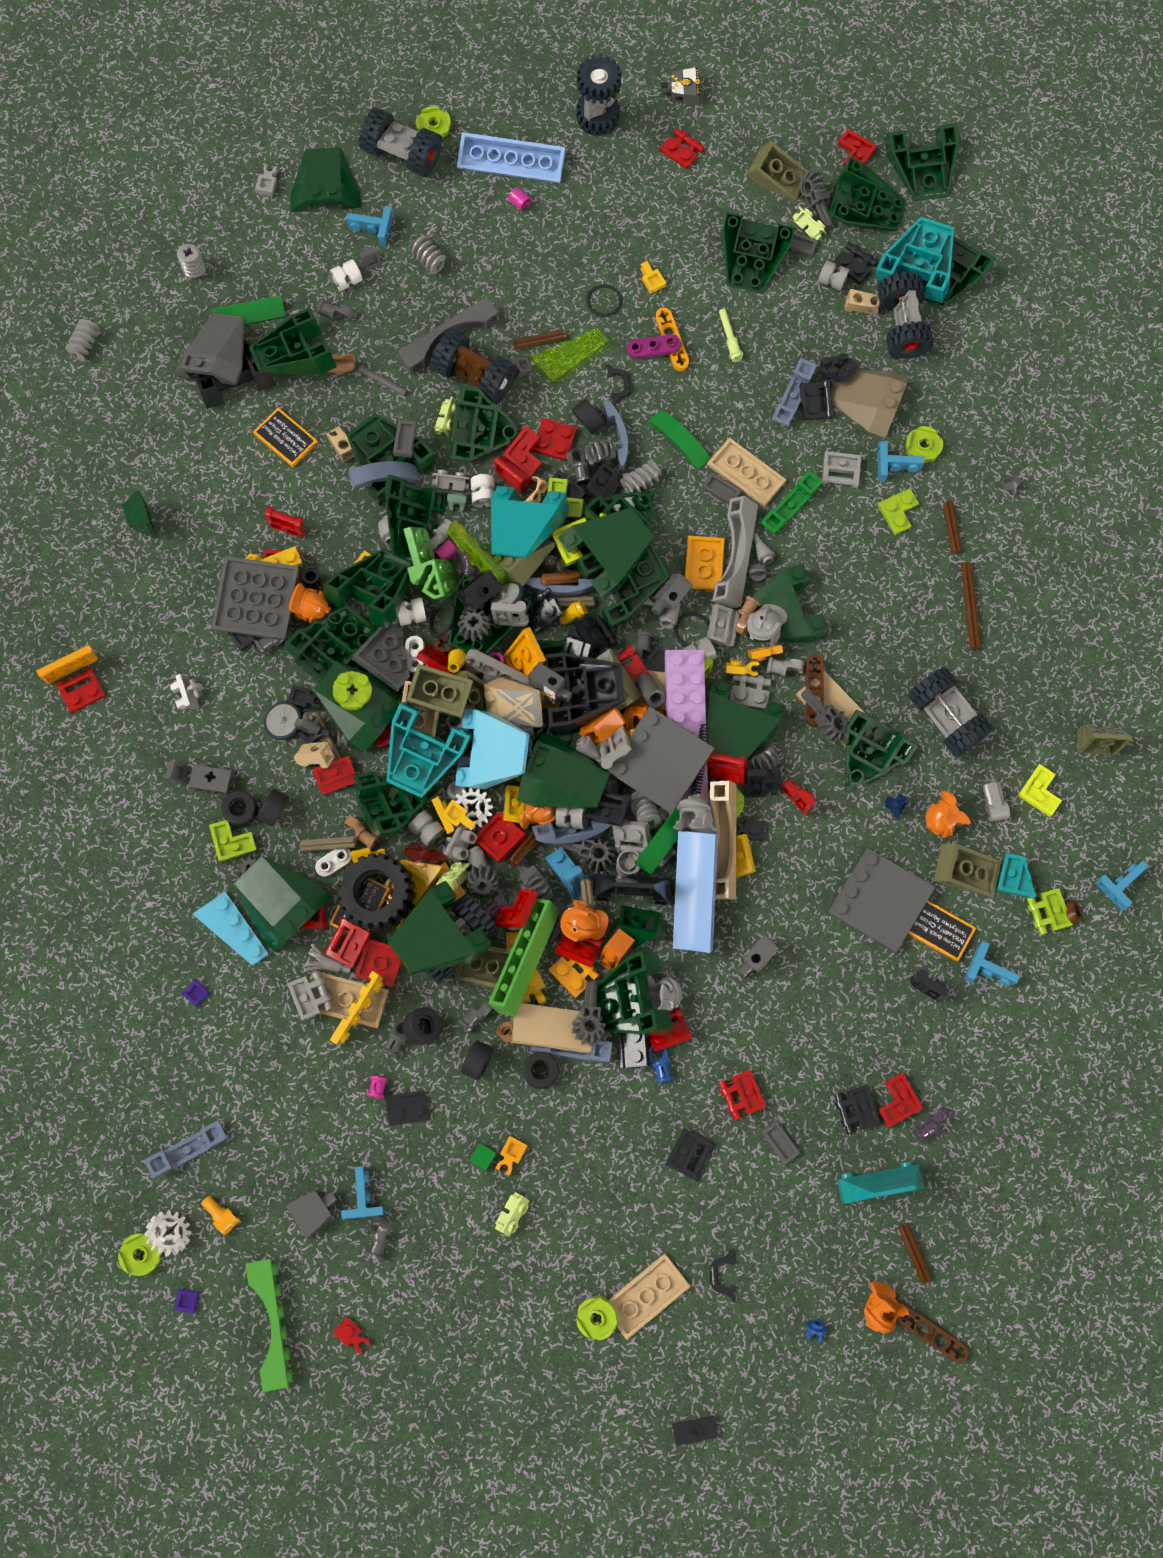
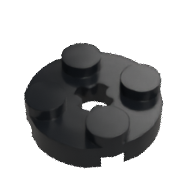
(838, 368)

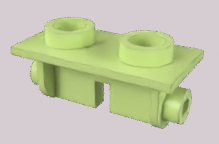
(815, 228)
(445, 424)
(455, 875)
(509, 1222)

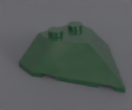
(478, 426)
(640, 502)
(872, 749)
(386, 805)

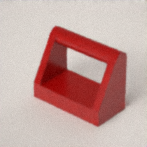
(512, 474)

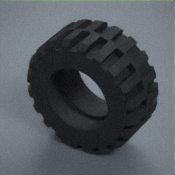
(356, 877)

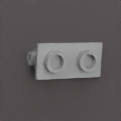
(443, 479)

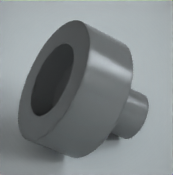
(1011, 483)

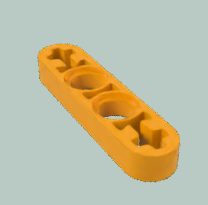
(671, 325)

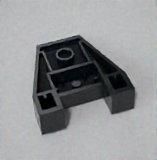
(211, 387)
(595, 689)
(657, 888)

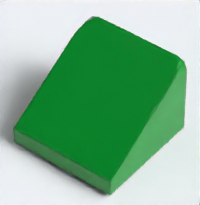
(483, 1157)

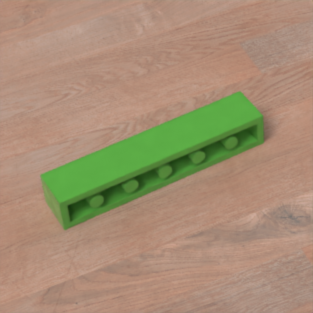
(524, 958)

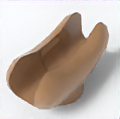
(344, 363)

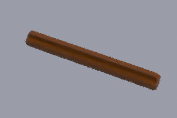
(970, 605)

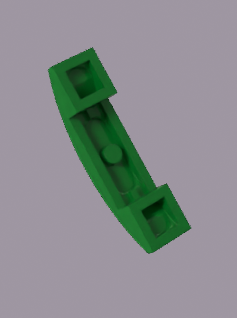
(681, 438)
(792, 502)

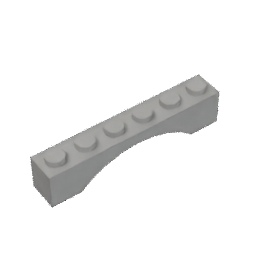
(742, 520)

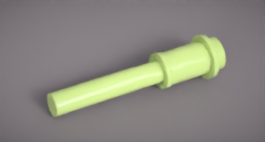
(732, 342)

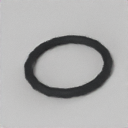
(604, 286)
(684, 616)
(450, 622)

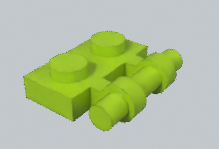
(1054, 908)

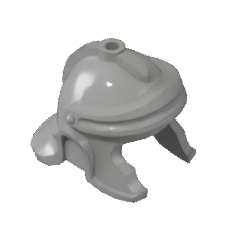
(769, 626)
(695, 815)
(665, 993)

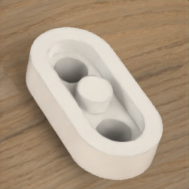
(412, 653)
(334, 863)

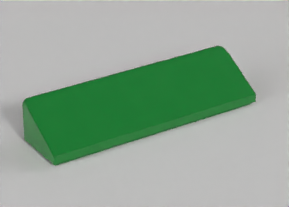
(256, 310)
(659, 845)

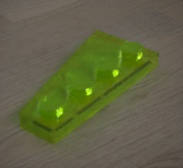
(564, 358)
(474, 552)

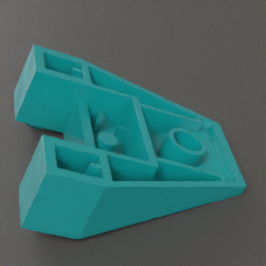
(923, 250)
(523, 525)
(417, 757)
(880, 1184)

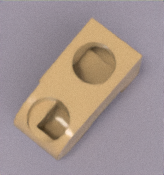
(862, 302)
(340, 443)
(314, 753)

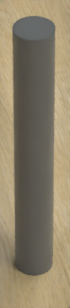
(384, 381)

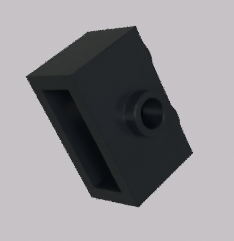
(479, 590)

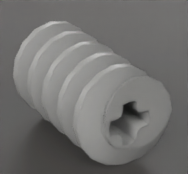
(427, 254)
(191, 260)
(81, 339)
(640, 477)
(645, 810)

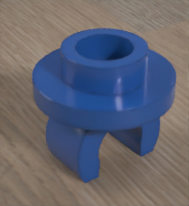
(816, 1327)

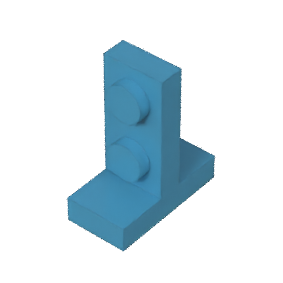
(372, 224)
(896, 462)
(567, 872)
(1114, 889)
(988, 968)
(363, 1198)

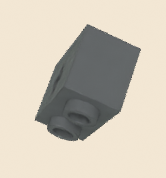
(219, 786)

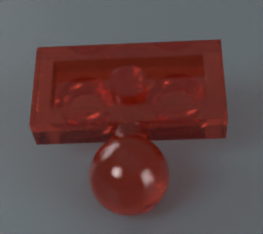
(419, 854)

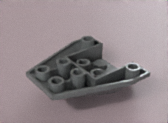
(215, 350)

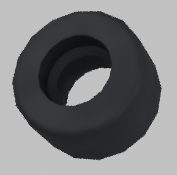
(588, 416)
(273, 807)
(245, 819)
(411, 1028)
(540, 1057)
(477, 1060)

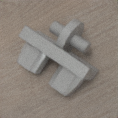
(189, 690)
(459, 843)

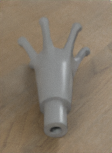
(324, 962)

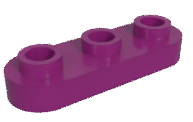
(662, 347)

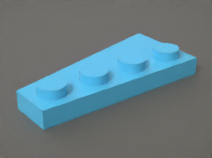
(228, 924)

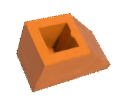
(603, 726)
(616, 949)

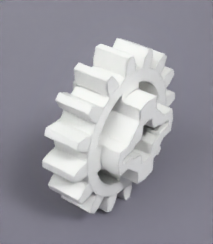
(478, 802)
(171, 1242)

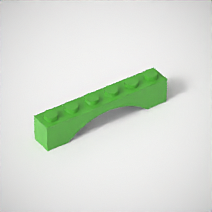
(275, 1369)

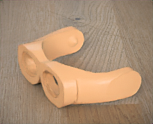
(540, 482)

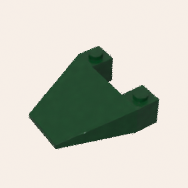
(925, 168)
(286, 348)
(374, 443)
(615, 541)
(375, 580)
(637, 589)
(782, 594)
(738, 728)
(431, 938)
(627, 998)

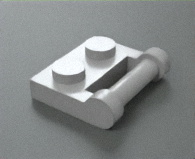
(841, 463)
(503, 613)
(619, 747)
(631, 832)

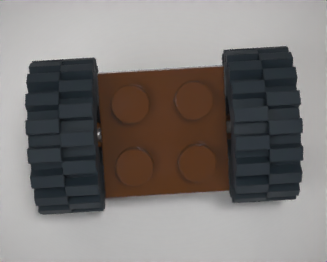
(455, 358)

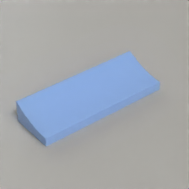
(511, 157)
(695, 891)

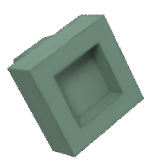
(457, 498)

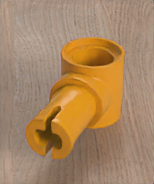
(222, 1217)

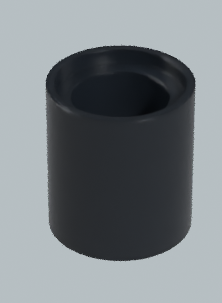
(309, 572)

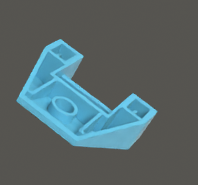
(496, 752)

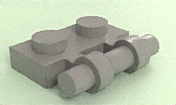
(747, 696)
(304, 998)

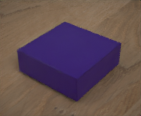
(196, 993)
(186, 1301)

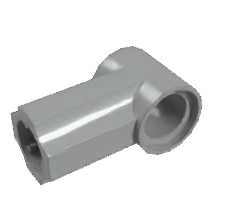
(996, 806)

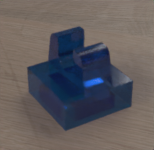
(896, 805)

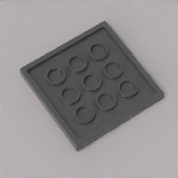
(254, 598)
(662, 760)
(881, 900)

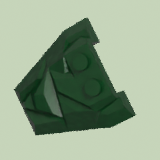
(329, 641)

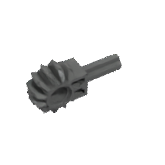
(815, 194)
(827, 717)
(763, 759)
(587, 849)
(533, 879)
(589, 1016)

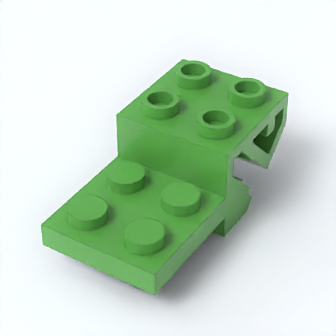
(428, 571)

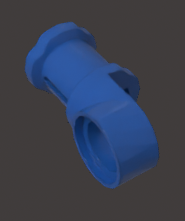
(661, 1063)

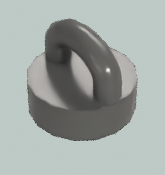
(757, 573)

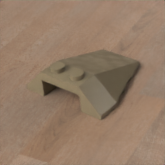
(870, 398)

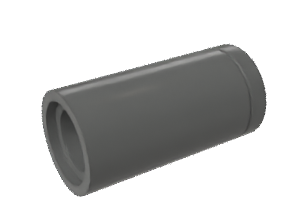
(650, 690)

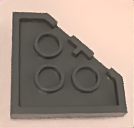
(385, 656)

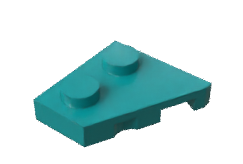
(1016, 877)

